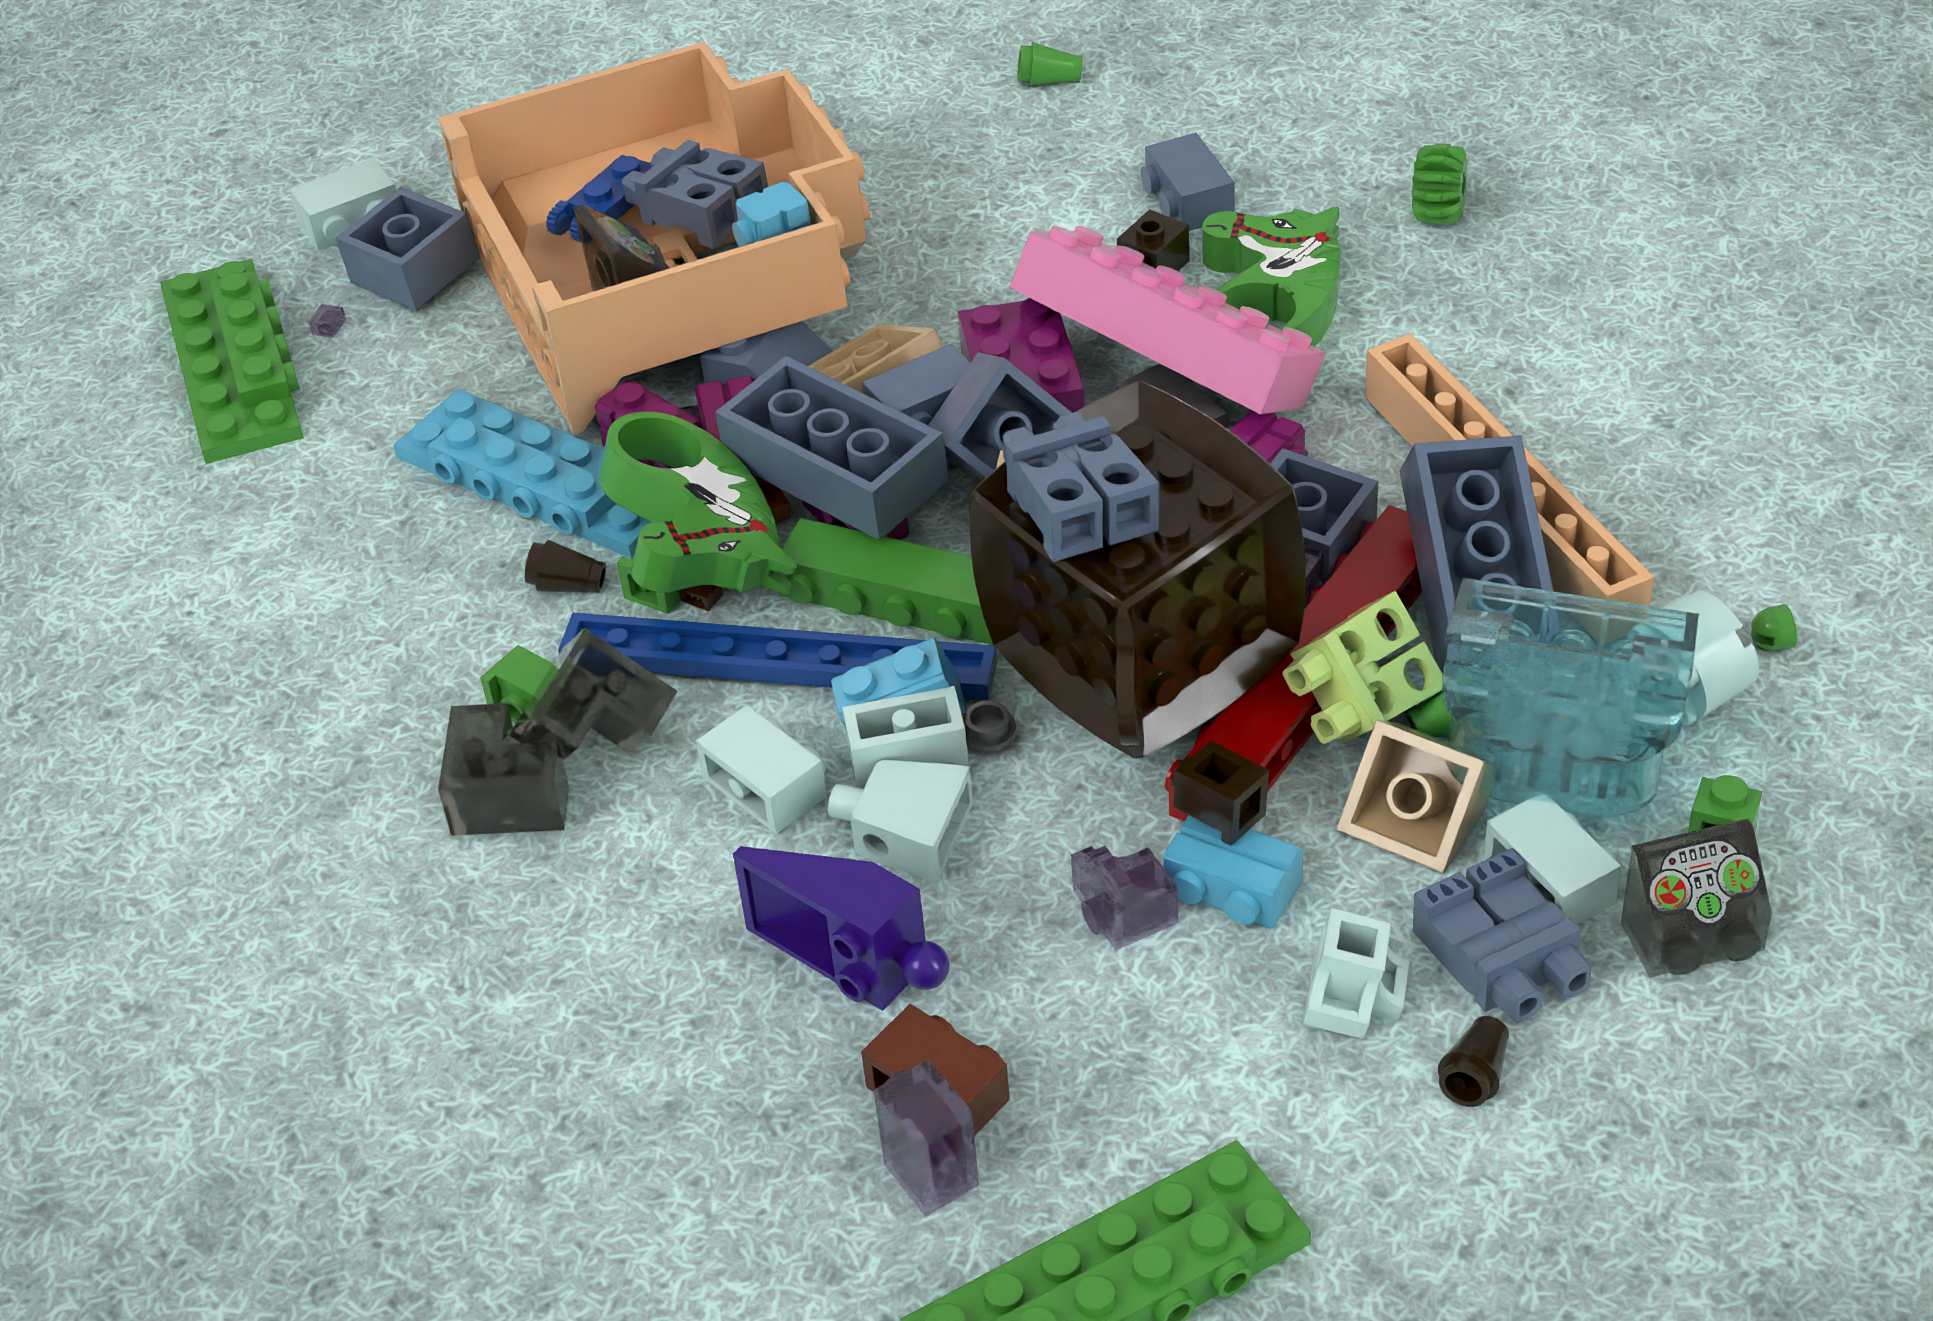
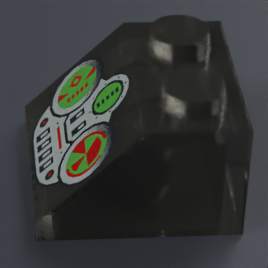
(615, 250)
(1696, 899)

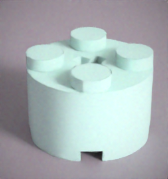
(1720, 661)

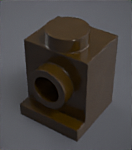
(1221, 790)

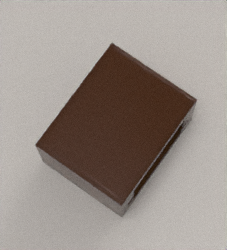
(701, 596)

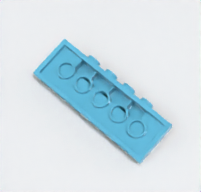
(521, 466)

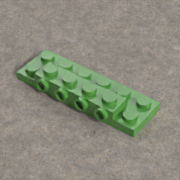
(233, 359)
(1146, 1255)

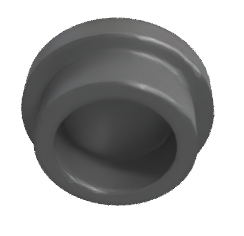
(989, 726)

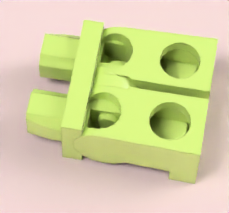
(1347, 680)

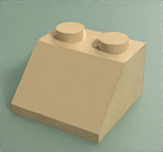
(1409, 797)

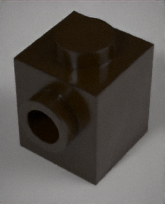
(1159, 239)

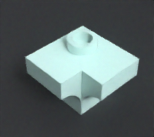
(1354, 975)

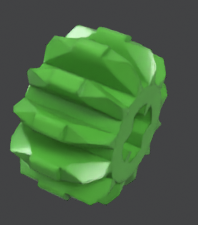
(1439, 184)

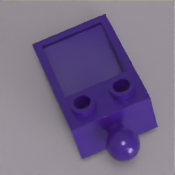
(841, 921)

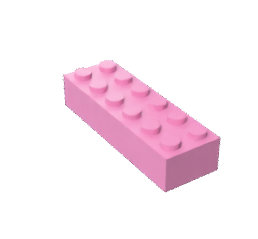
(1169, 319)

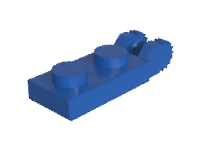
(601, 194)

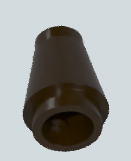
(563, 569)
(1475, 1063)

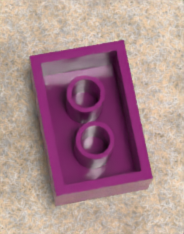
(1031, 340)

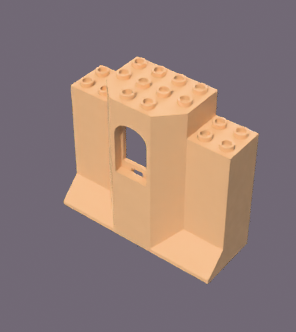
(546, 144)

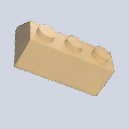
(877, 352)

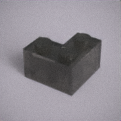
(596, 690)
(495, 782)

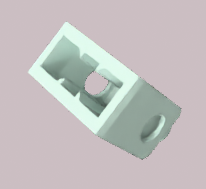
(907, 814)

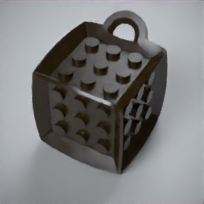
(1163, 624)

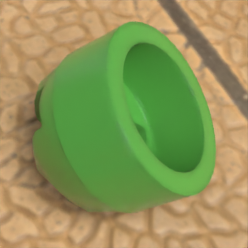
(1774, 628)

